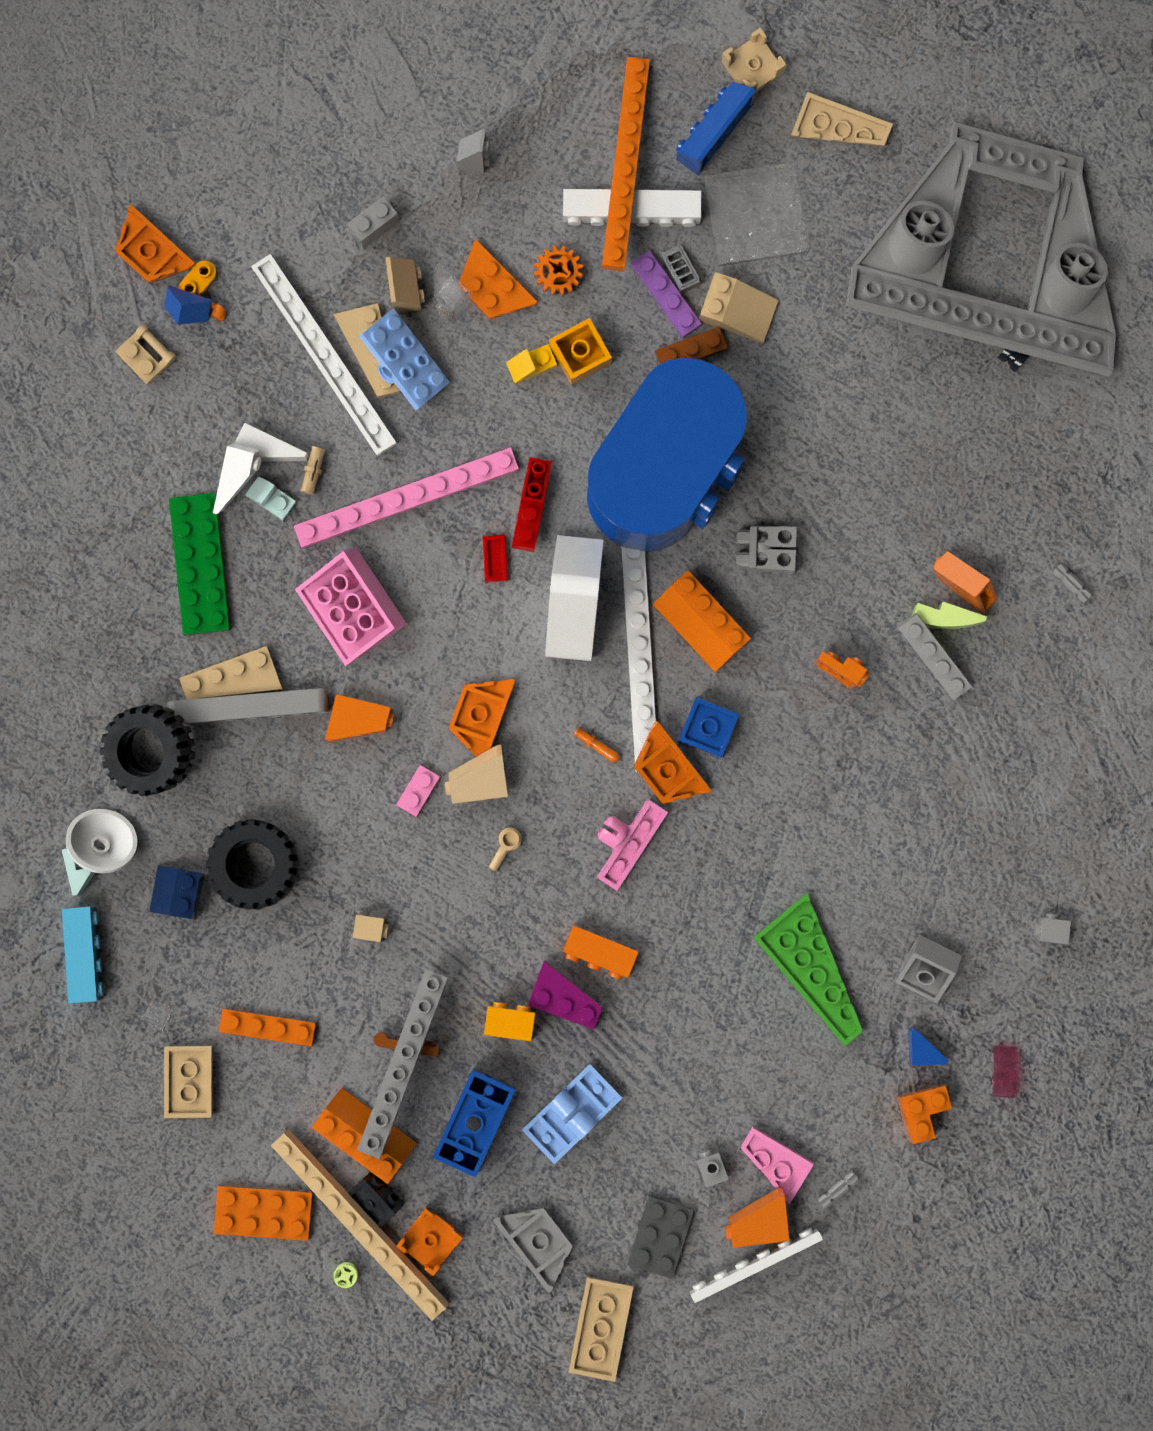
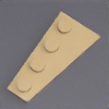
(835, 122)
(240, 675)

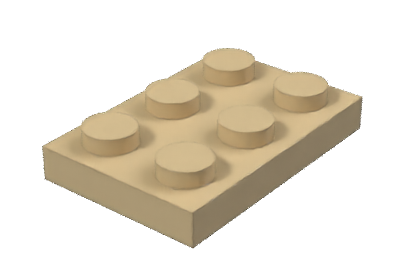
(188, 1081)

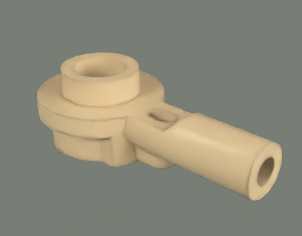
(509, 840)

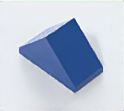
(186, 306)
(922, 1051)

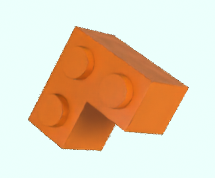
(918, 1107)

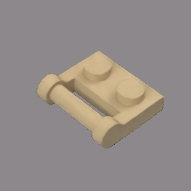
(140, 360)

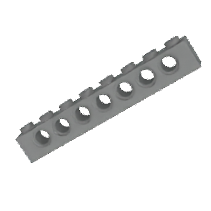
(402, 1064)

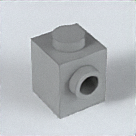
(1052, 930)
(711, 1168)

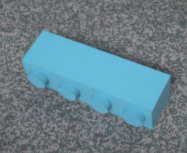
(82, 955)

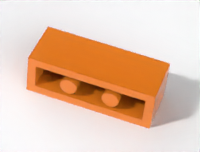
(599, 952)

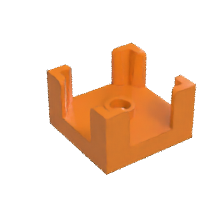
(430, 1240)

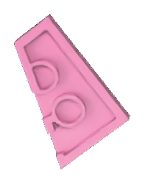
(778, 1162)

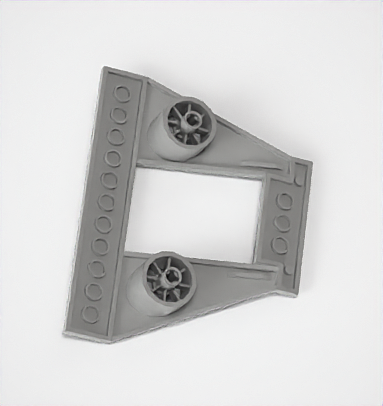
(1069, 302)

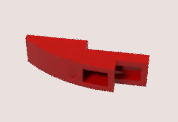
(531, 504)

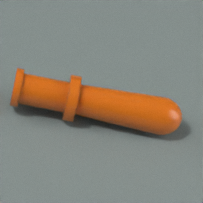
(601, 748)

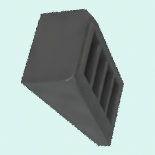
(688, 285)

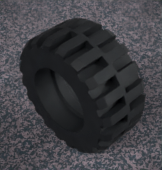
(120, 757)
(220, 864)

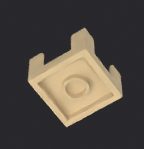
(753, 62)

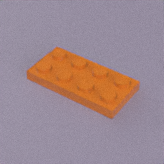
(263, 1212)

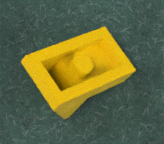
(531, 363)

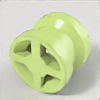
(342, 1277)

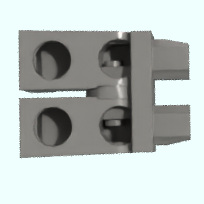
(764, 547)

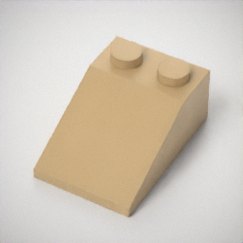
(738, 308)

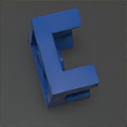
(708, 727)

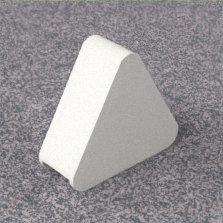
(573, 598)

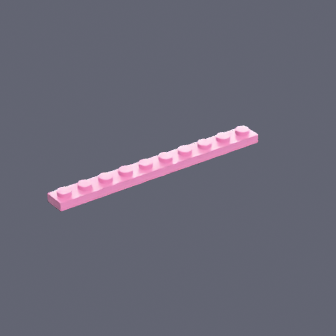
(406, 498)

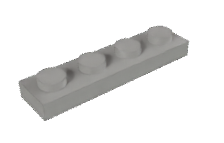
(934, 656)

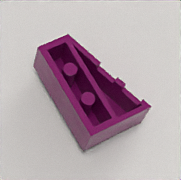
(563, 999)

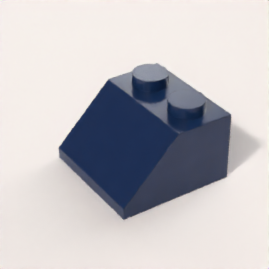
(176, 892)

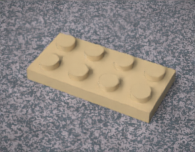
(600, 1329)

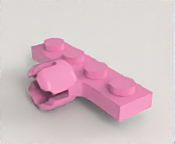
(628, 842)

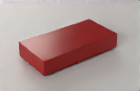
(495, 558)

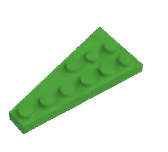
(804, 957)

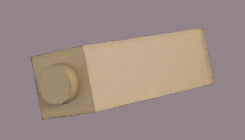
(478, 778)

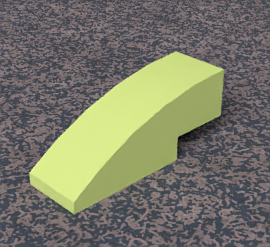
(948, 616)

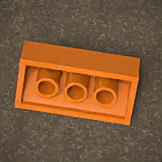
(701, 621)
(344, 1126)

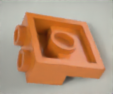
(849, 672)

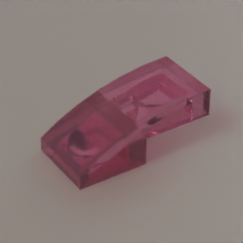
(1004, 1071)

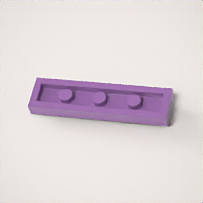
(665, 294)

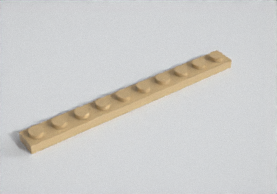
(360, 1224)

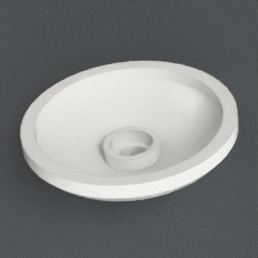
(105, 830)

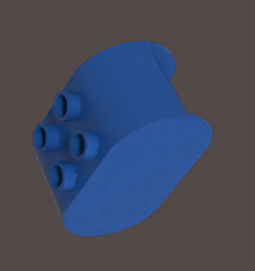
(668, 456)

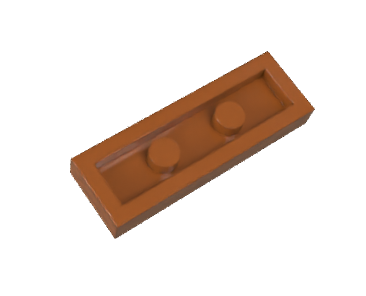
(695, 347)

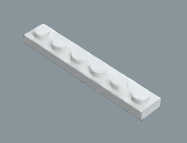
(745, 1268)

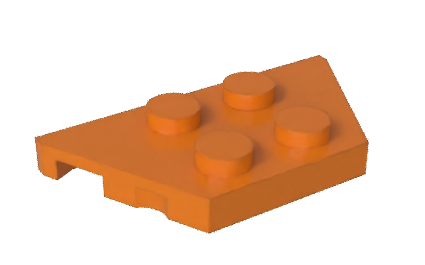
(149, 249)
(492, 285)
(480, 714)
(667, 768)

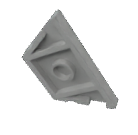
(537, 1242)

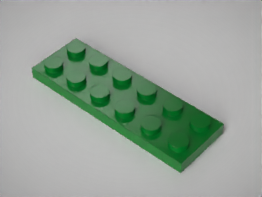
(199, 564)

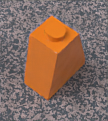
(965, 582)
(357, 718)
(760, 1222)

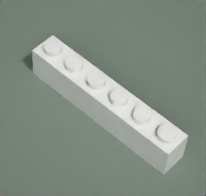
(648, 207)

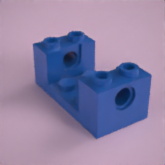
(480, 1098)

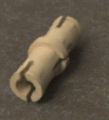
(312, 470)

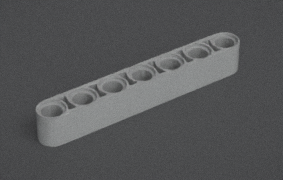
(251, 706)

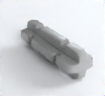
(1072, 582)
(838, 1190)

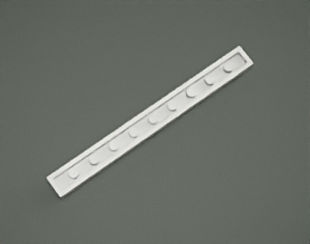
(324, 355)
(638, 645)

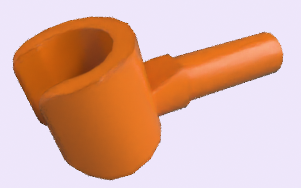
(218, 311)

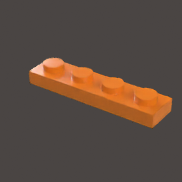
(267, 1027)

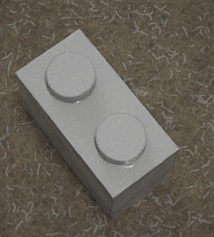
(373, 222)

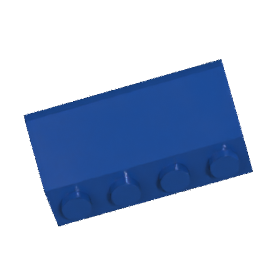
(715, 127)

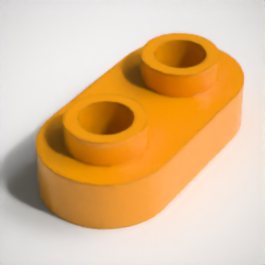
(197, 280)

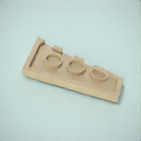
(354, 324)

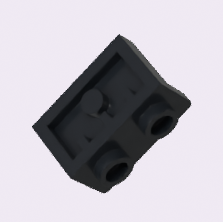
(376, 1199)

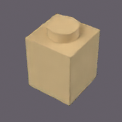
(370, 928)

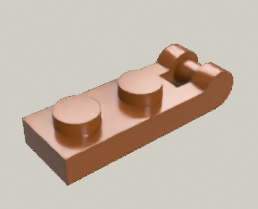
(382, 1040)

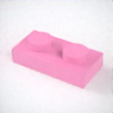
(418, 791)

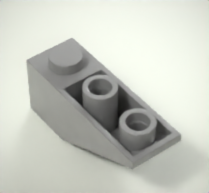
(474, 152)

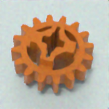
(565, 277)

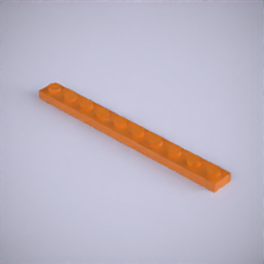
(625, 164)

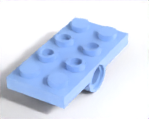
(403, 359)
(572, 1114)

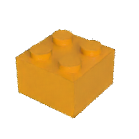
(580, 351)
(509, 1022)

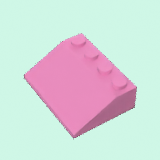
(350, 606)

